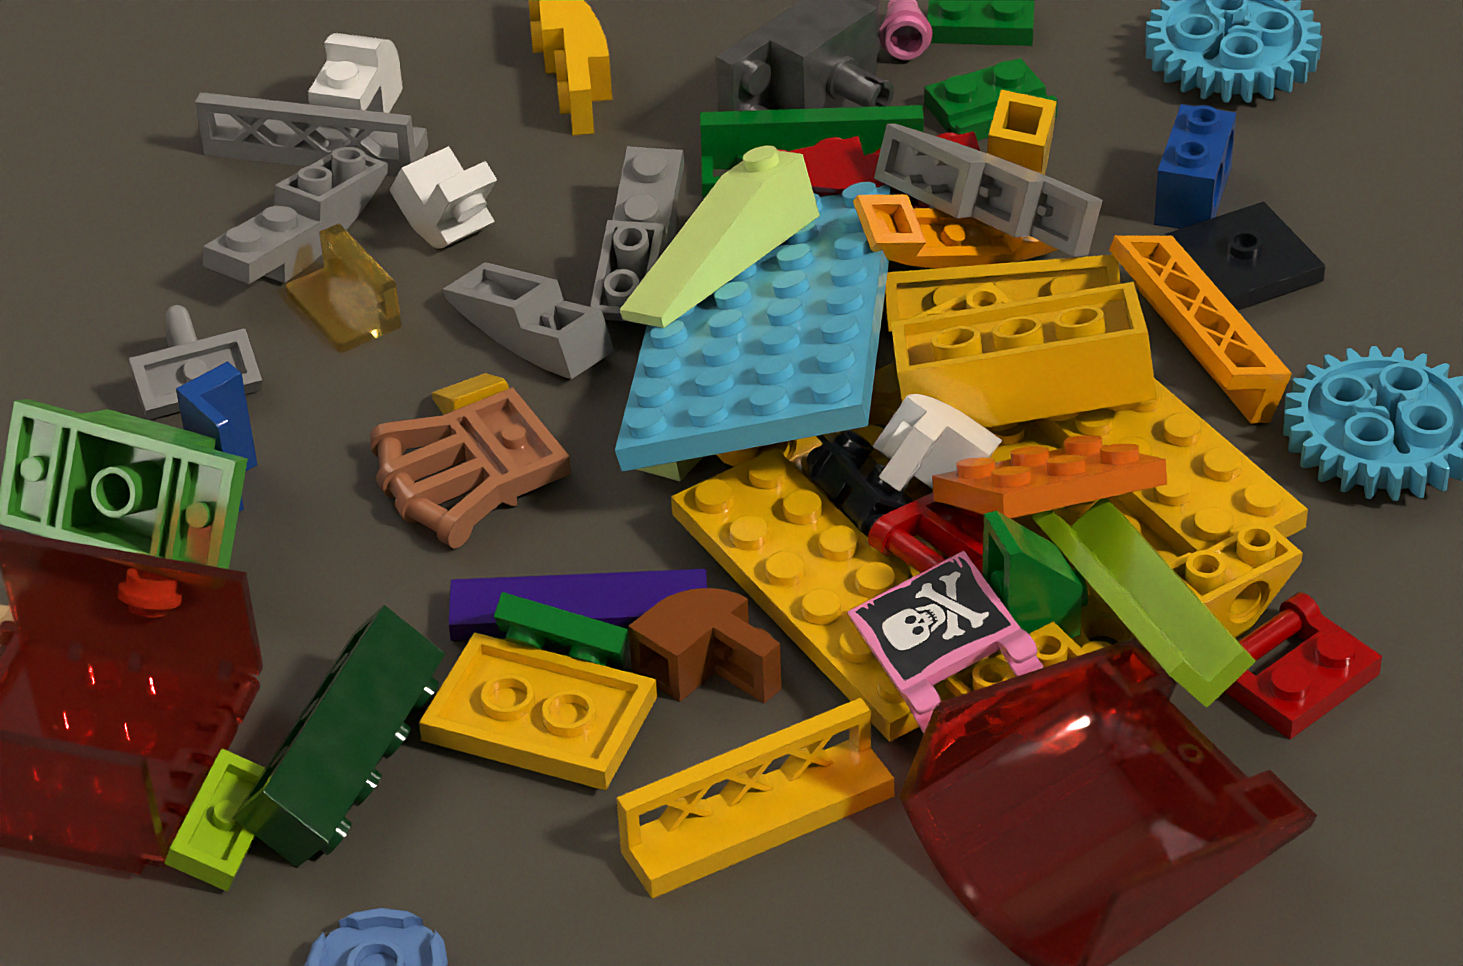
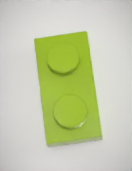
(210, 840)

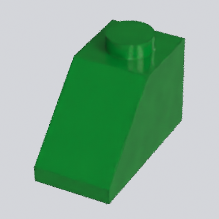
(1031, 576)

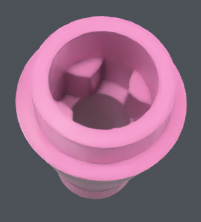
(905, 30)

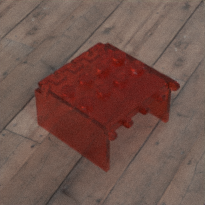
(115, 696)

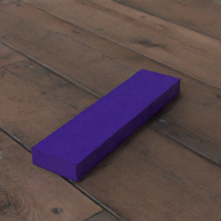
(606, 597)

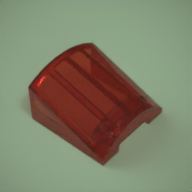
(1087, 807)

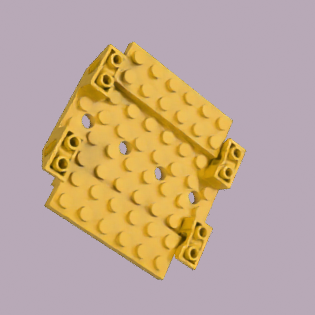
(809, 565)

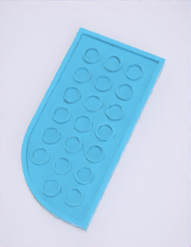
(769, 352)

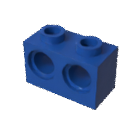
(1194, 166)

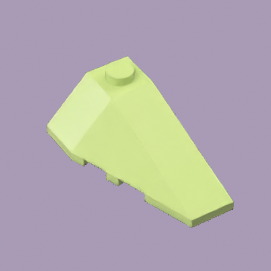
(732, 228)

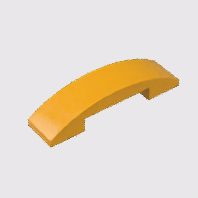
(935, 238)

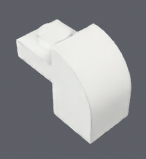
(358, 74)
(444, 199)
(929, 439)

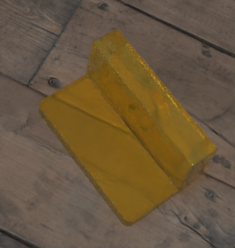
(350, 296)

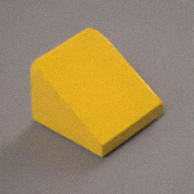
(468, 392)

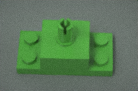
(120, 484)

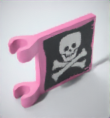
(939, 628)

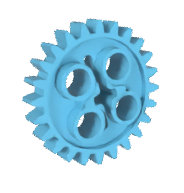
(1233, 45)
(1378, 422)

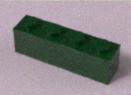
(341, 738)

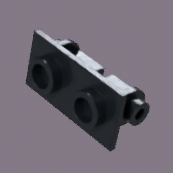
(846, 464)

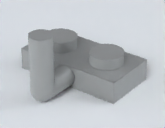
(164, 370)

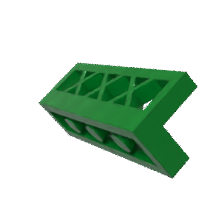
(733, 133)

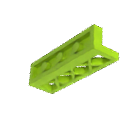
(1150, 599)

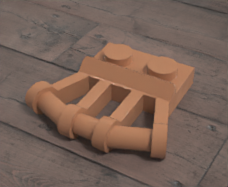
(504, 453)

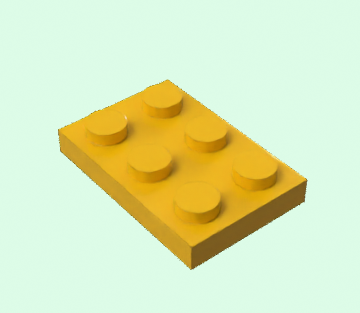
(539, 710)

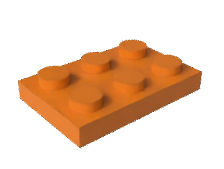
(1047, 479)

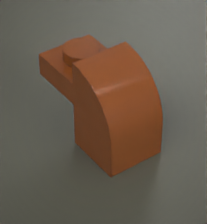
(700, 635)

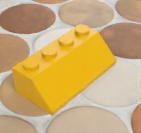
(1031, 357)

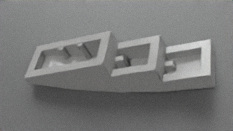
(988, 189)

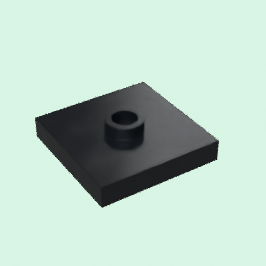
(1251, 255)

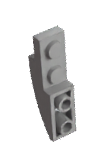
(641, 225)
(287, 235)

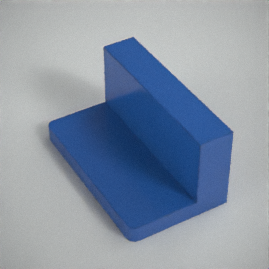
(218, 409)

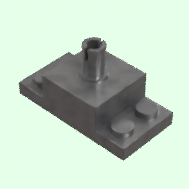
(807, 60)

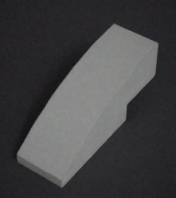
(532, 318)

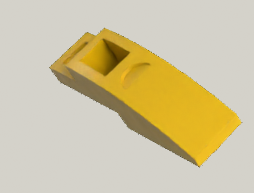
(577, 54)

